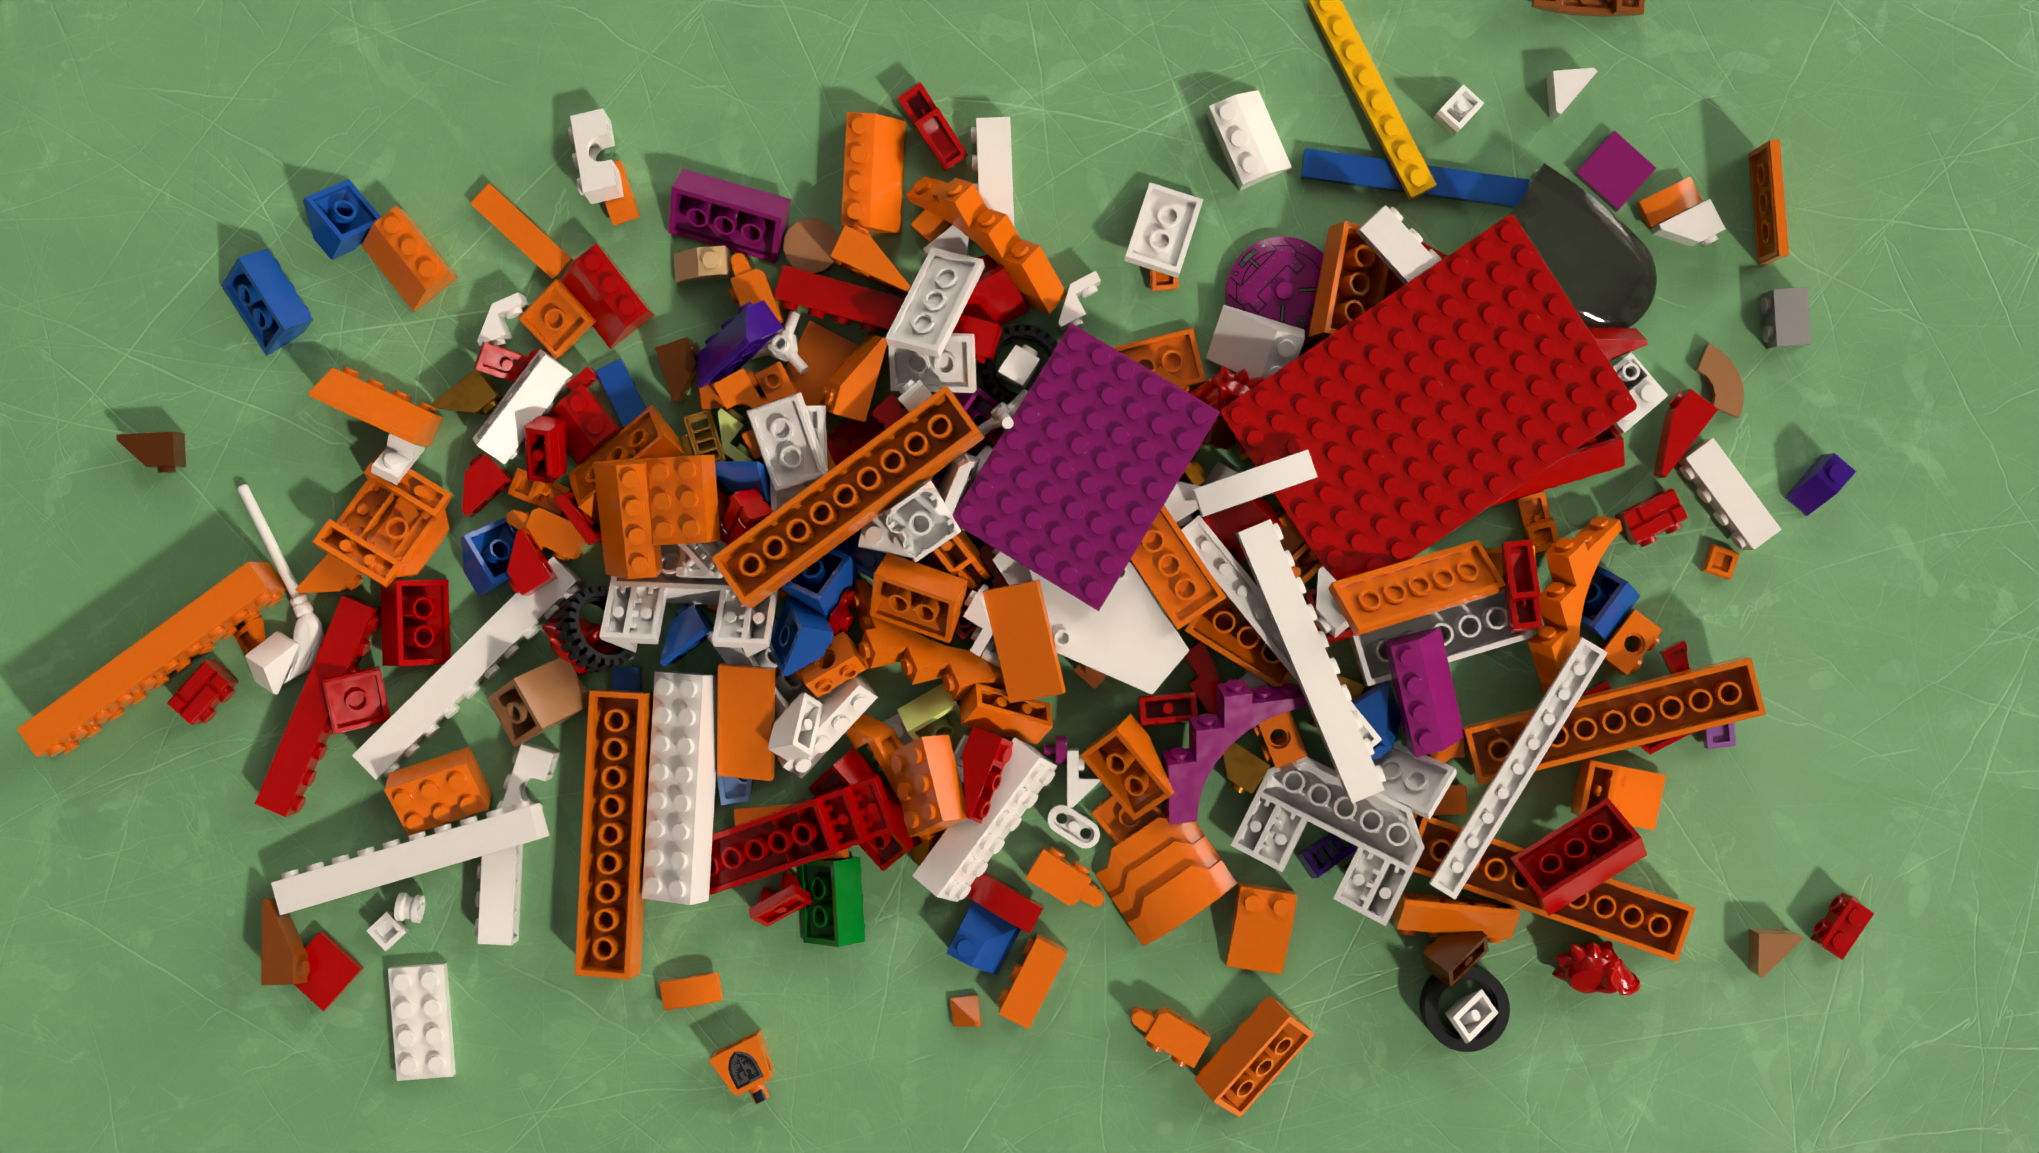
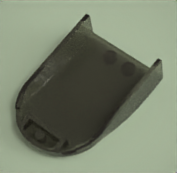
(1588, 251)

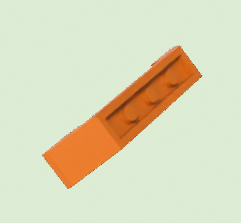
(882, 742)

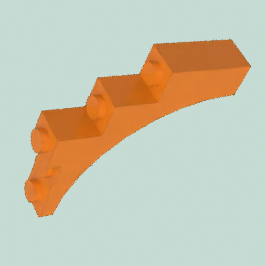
(993, 232)
(1562, 601)
(919, 656)

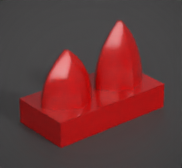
(774, 907)

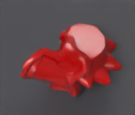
(1225, 388)
(590, 632)
(1595, 969)

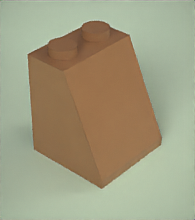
(539, 700)

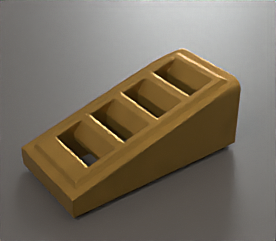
(714, 436)

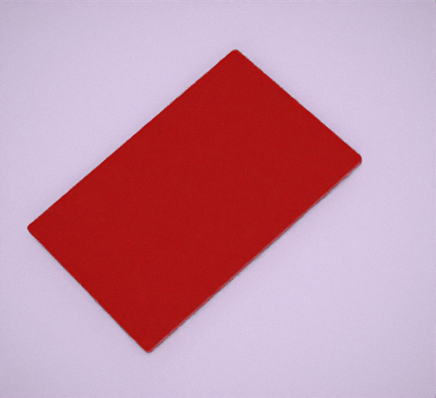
(1432, 404)

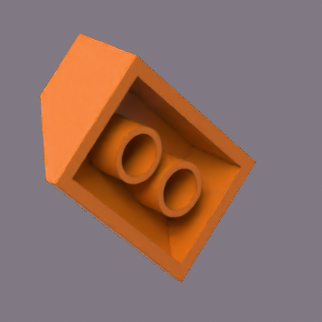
(407, 258)
(917, 597)

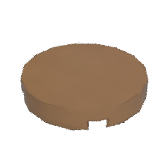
(810, 245)

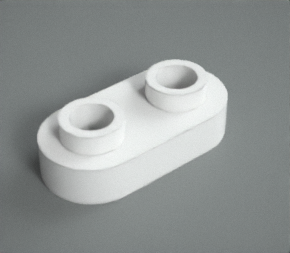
(1073, 825)

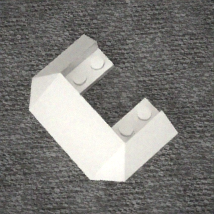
(637, 609)
(1377, 824)

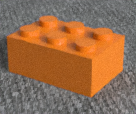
(683, 500)
(928, 785)
(438, 791)

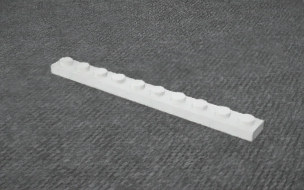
(1247, 597)
(1518, 767)

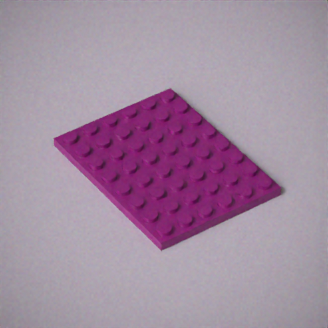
(1085, 466)

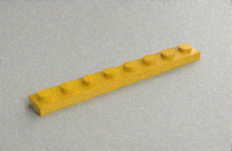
(1373, 96)

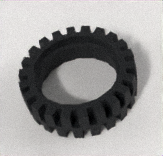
(1008, 335)
(573, 638)

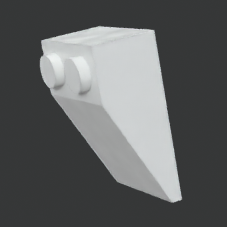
(1253, 343)

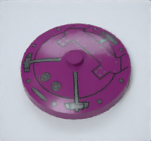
(1277, 281)

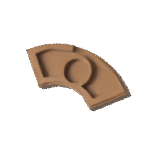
(1723, 381)

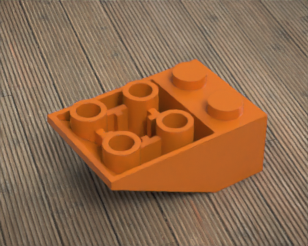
(1631, 790)

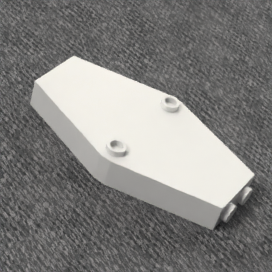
(1123, 640)

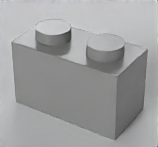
(1786, 318)

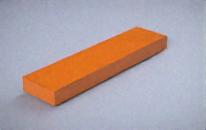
(521, 231)

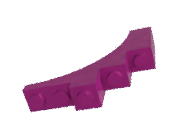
(1211, 735)

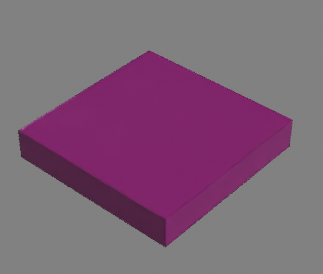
(1615, 171)

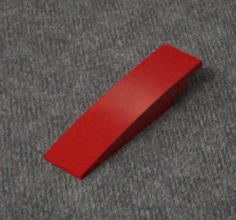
(800, 834)

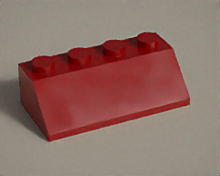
(852, 769)
(1579, 856)

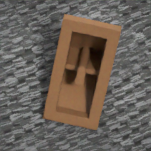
(1768, 948)

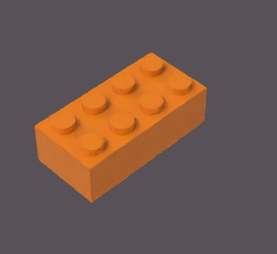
(1349, 280)

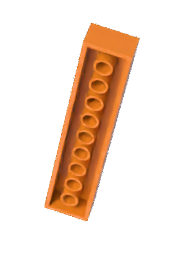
(847, 497)
(153, 659)
(1627, 716)
(614, 834)
(1609, 910)

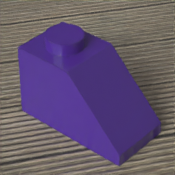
(1820, 483)

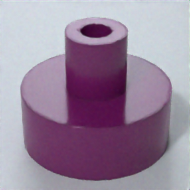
(1058, 749)

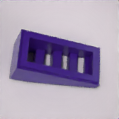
(1310, 866)

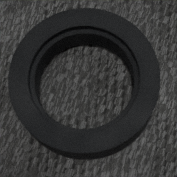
(1489, 1034)

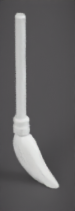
(308, 628)

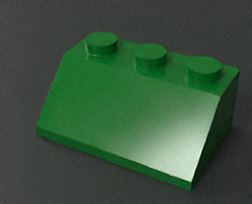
(837, 902)

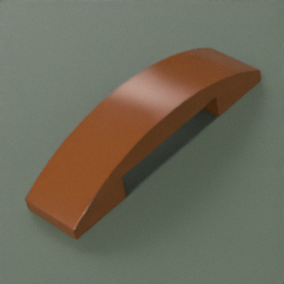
(1599, 8)

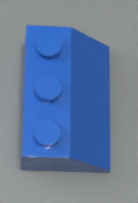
(266, 300)

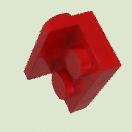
(1841, 925)

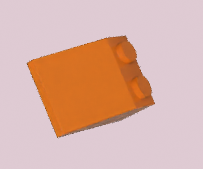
(862, 256)
(853, 383)
(1129, 767)
(1261, 927)

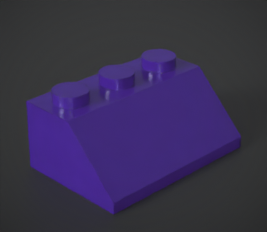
(737, 342)

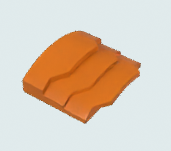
(389, 527)
(1164, 877)

